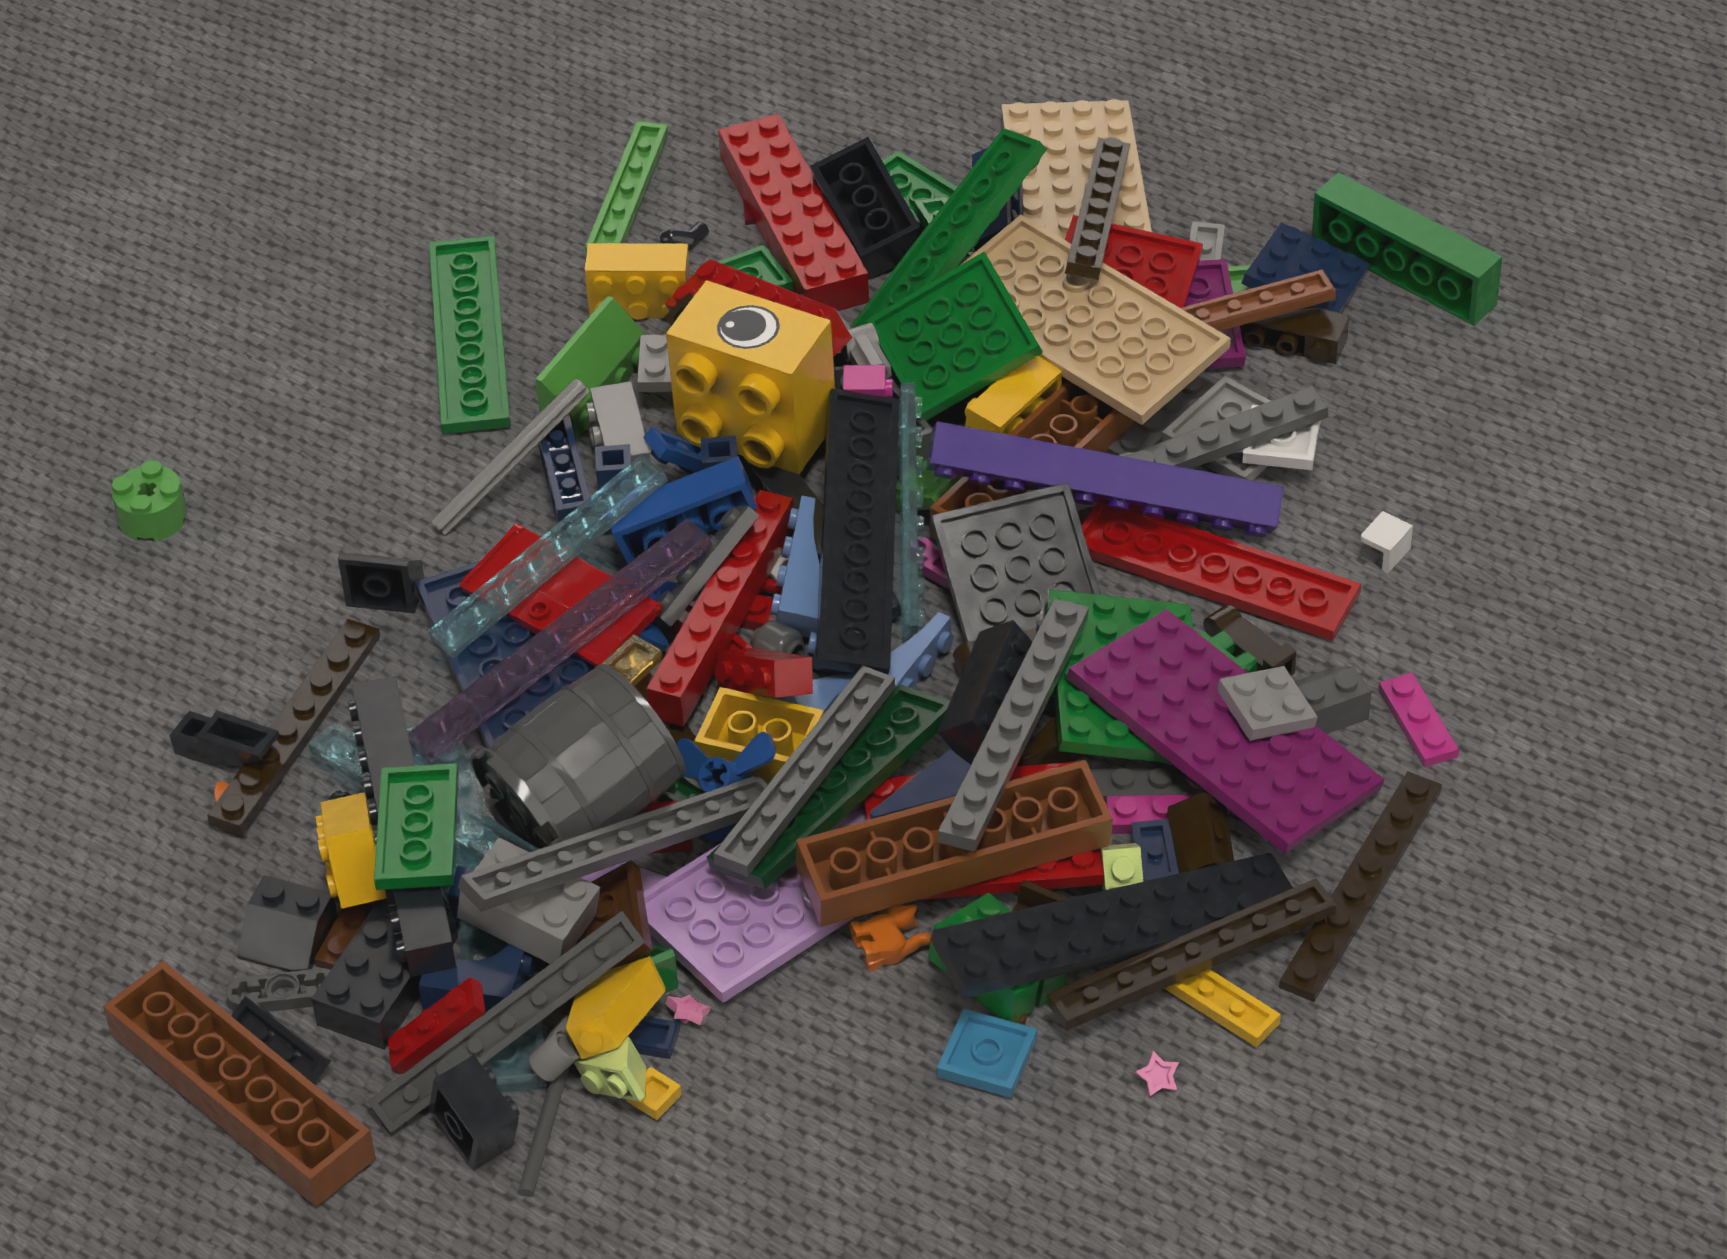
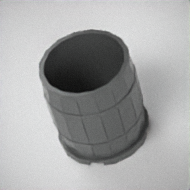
(580, 760)

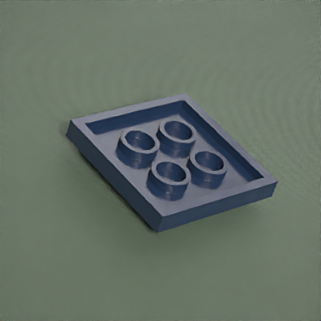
(1295, 254)

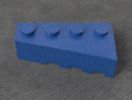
(697, 497)

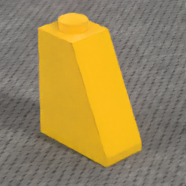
(613, 1006)

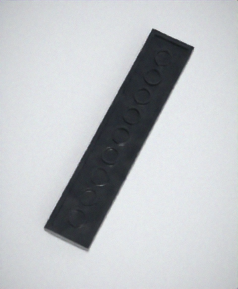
(858, 533)
(1100, 925)

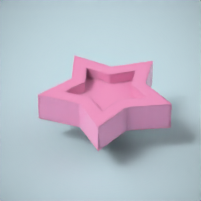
(687, 1009)
(1158, 1074)

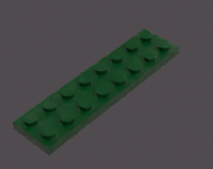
(885, 743)

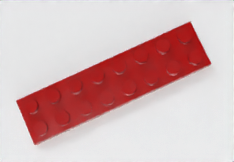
(1220, 569)

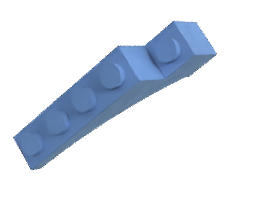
(800, 578)
(907, 664)

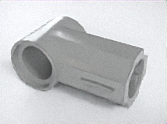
(865, 348)
(554, 1053)

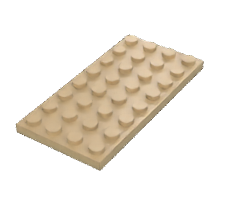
(1070, 134)
(1105, 331)

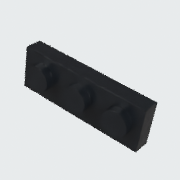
(281, 1039)

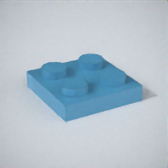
(987, 1053)

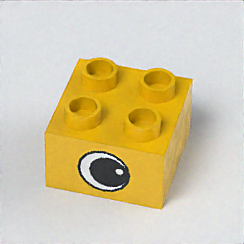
(751, 375)

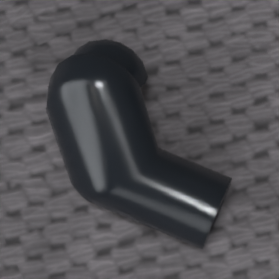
(681, 236)

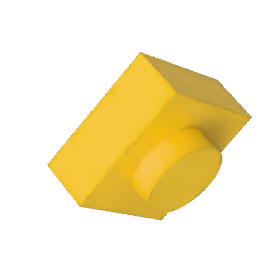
(659, 1094)

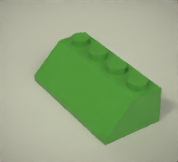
(598, 355)

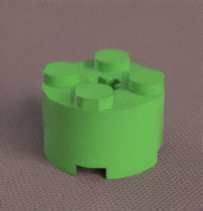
(149, 501)

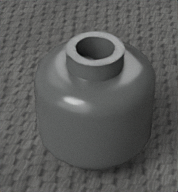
(778, 638)

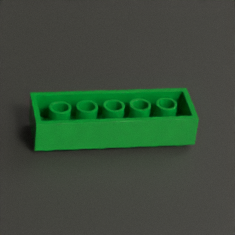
(1408, 248)

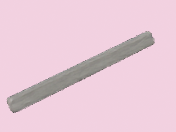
(510, 457)

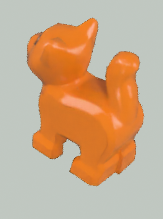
(882, 936)

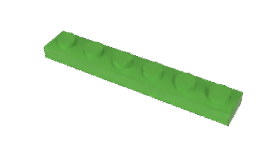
(629, 183)

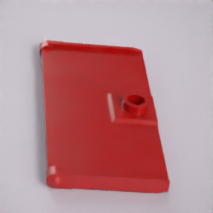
(559, 595)

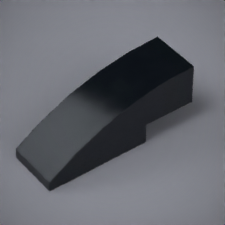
(221, 739)

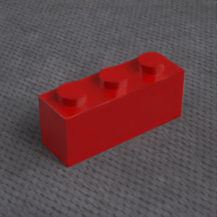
(764, 672)

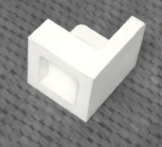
(1390, 537)

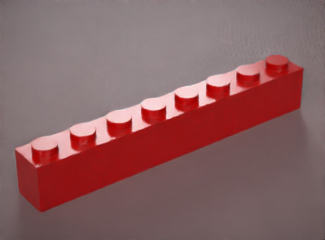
(719, 612)

